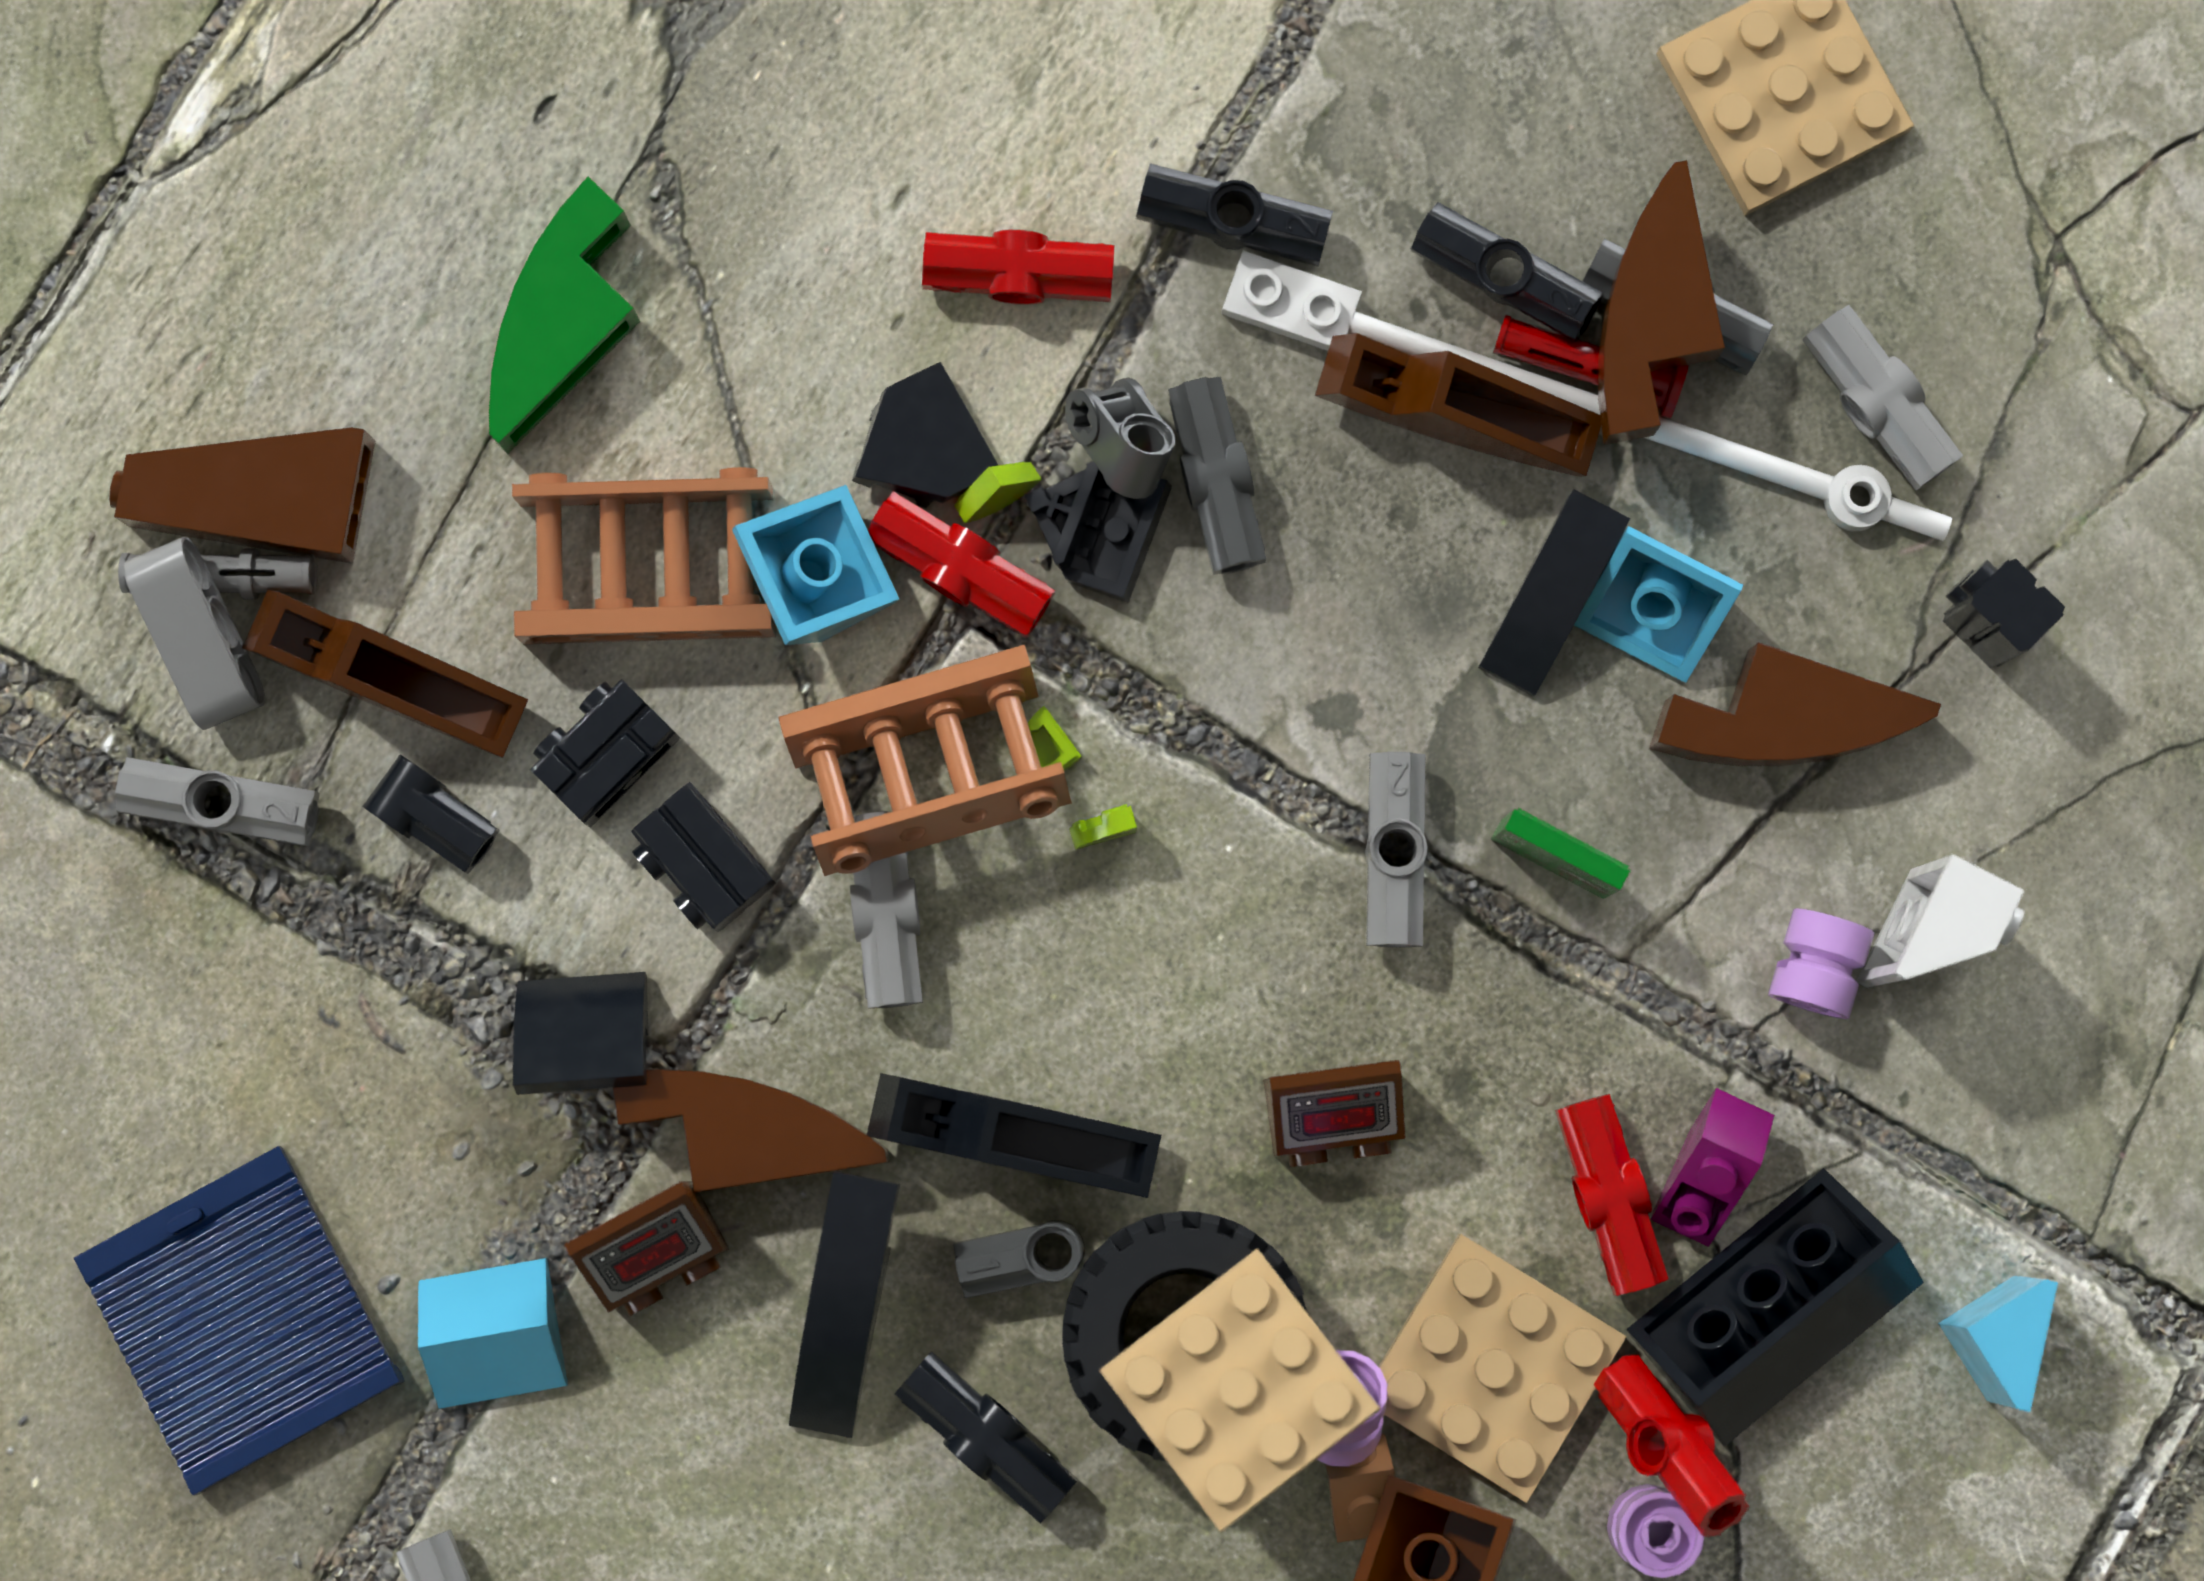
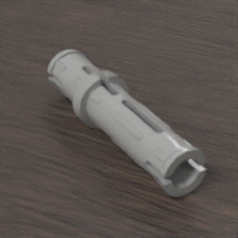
(291, 575)

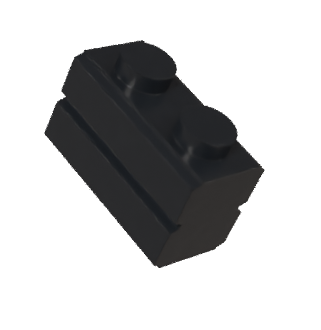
(2001, 611)
(602, 751)
(701, 859)

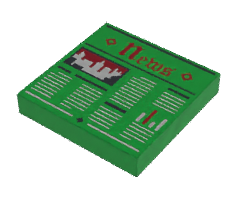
(1561, 853)

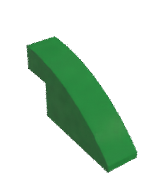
(558, 316)

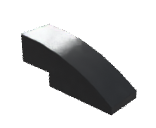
(1554, 592)

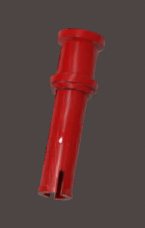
(1577, 359)

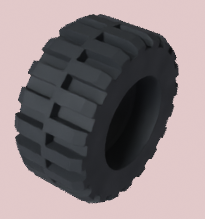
(1115, 1278)

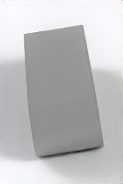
(194, 633)

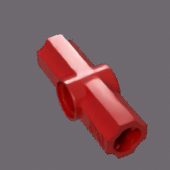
(1017, 267)
(960, 564)
(1612, 1195)
(1671, 1445)

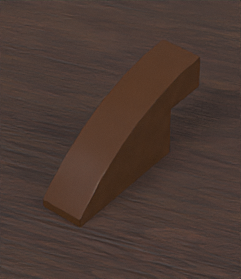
(1656, 311)
(1459, 404)
(385, 673)
(1789, 715)
(746, 1129)

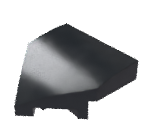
(923, 440)
(1096, 532)

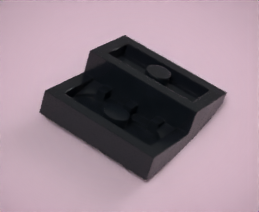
(580, 1033)

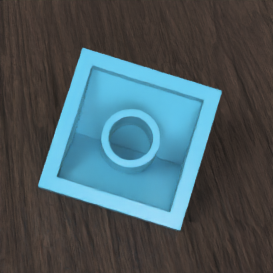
(816, 566)
(1658, 604)
(490, 1333)
(2004, 1338)

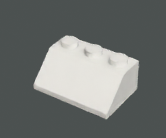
(1941, 918)

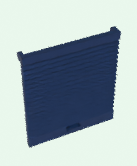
(237, 1320)

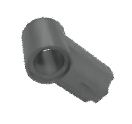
(1012, 1260)

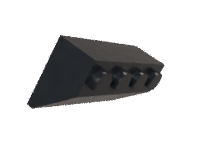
(1776, 1305)

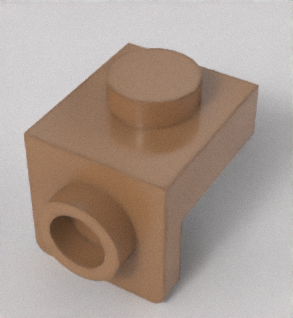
(1357, 1492)

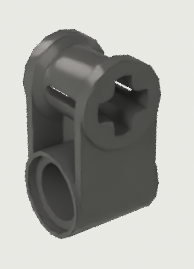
(1124, 438)

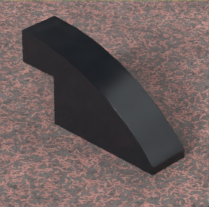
(1014, 1135)
(843, 1303)

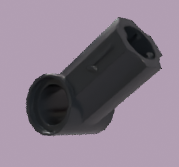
(420, 808)

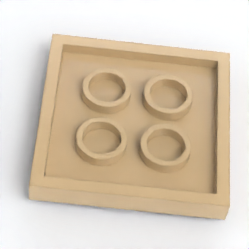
(1783, 94)
(1494, 1367)
(1239, 1390)

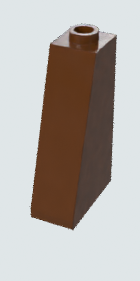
(257, 493)

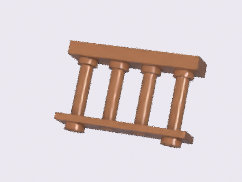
(614, 615)
(911, 706)

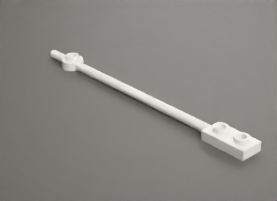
(1317, 309)

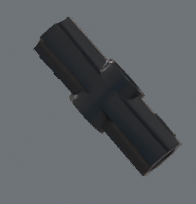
(1192, 205)
(1472, 251)
(986, 1437)

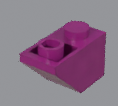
(1714, 1167)

